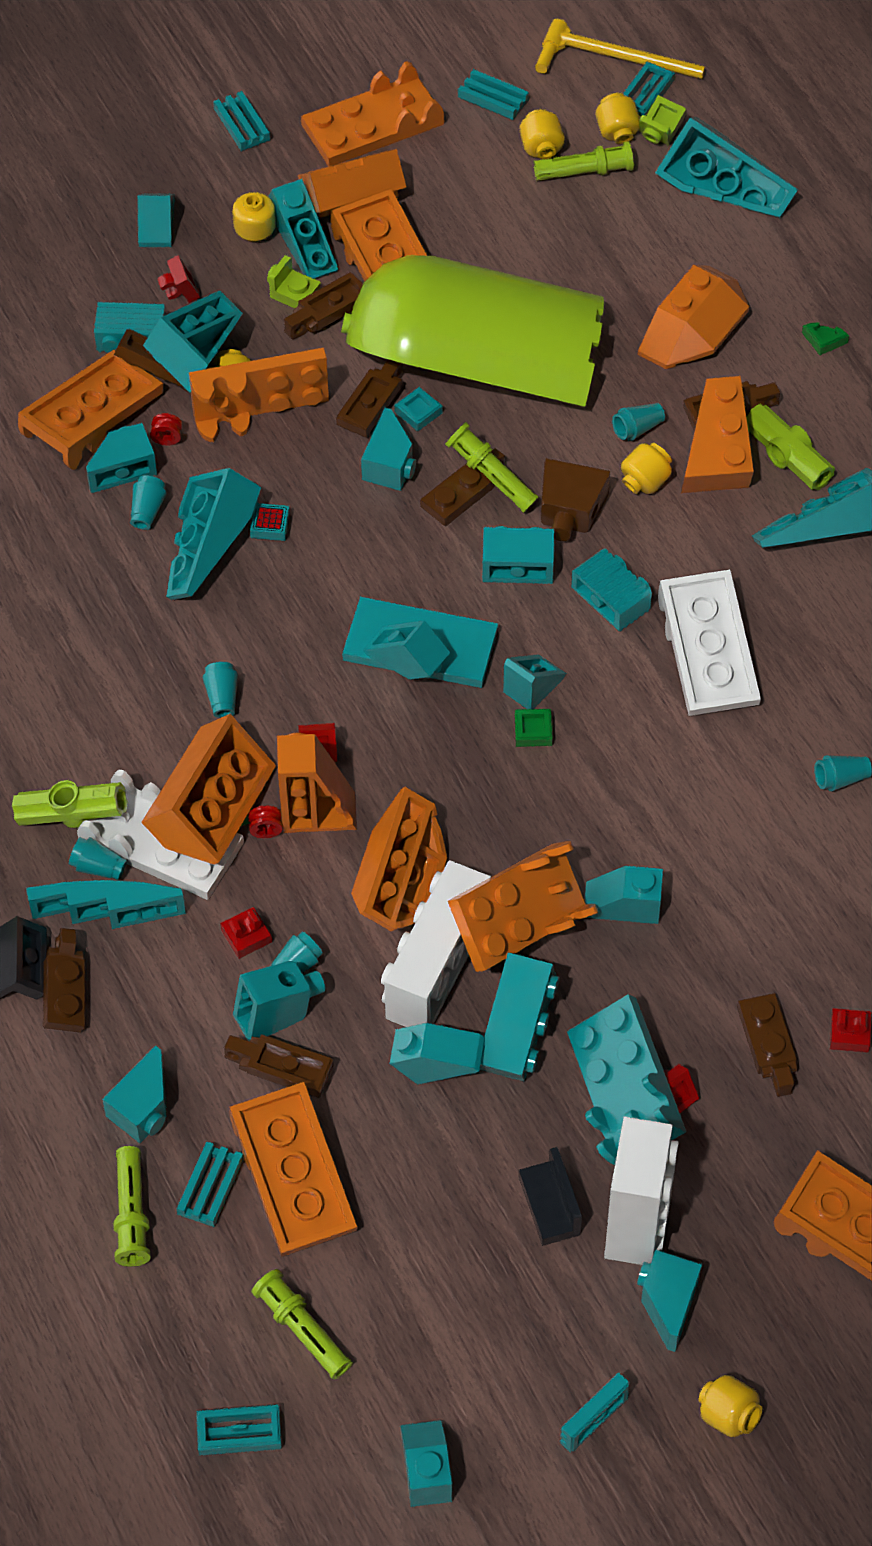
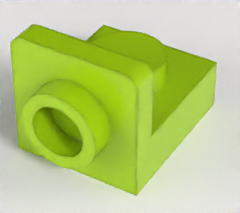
(289, 285)

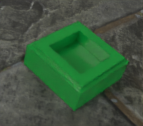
(533, 727)

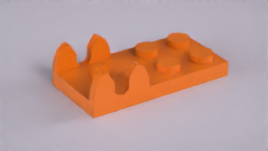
(374, 117)
(374, 232)
(256, 388)
(88, 406)
(519, 906)
(292, 1169)
(832, 1213)

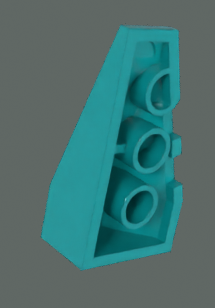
(718, 168)
(841, 513)
(212, 515)

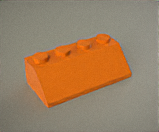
(210, 791)

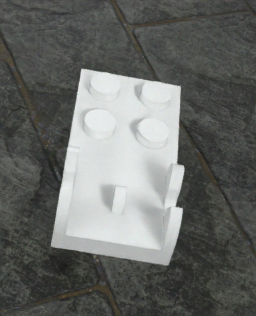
(709, 642)
(137, 845)

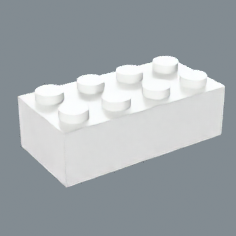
(430, 953)
(640, 1191)

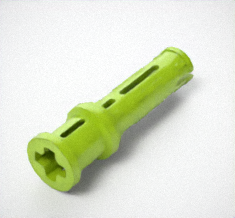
(598, 161)
(480, 457)
(131, 1221)
(287, 1309)

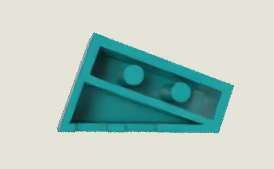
(192, 335)
(518, 1017)

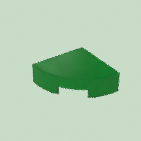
(824, 338)

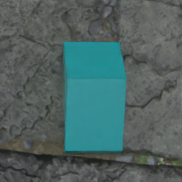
(155, 219)
(530, 679)

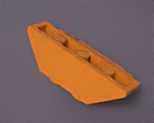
(694, 318)
(400, 862)

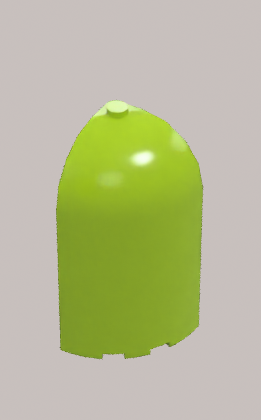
(479, 326)

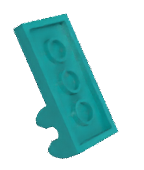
(622, 1073)

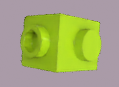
(662, 121)

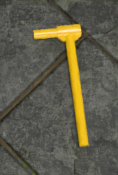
(560, 36)

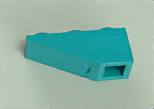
(302, 229)

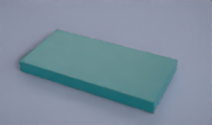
(466, 638)

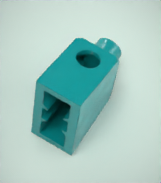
(274, 998)

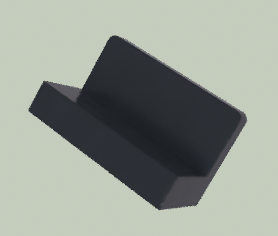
(22, 957)
(551, 1199)

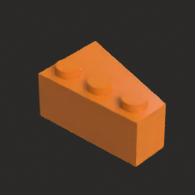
(353, 181)
(721, 443)
(312, 787)

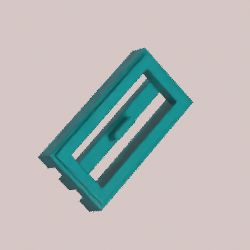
(662, 87)
(495, 91)
(232, 104)
(222, 1155)
(594, 1413)
(241, 1444)

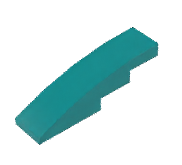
(121, 901)

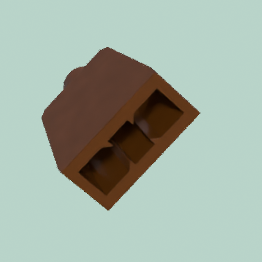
(572, 497)

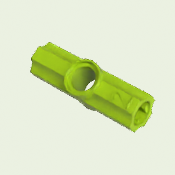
(789, 447)
(69, 804)

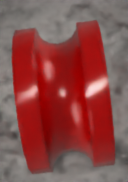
(166, 429)
(265, 821)

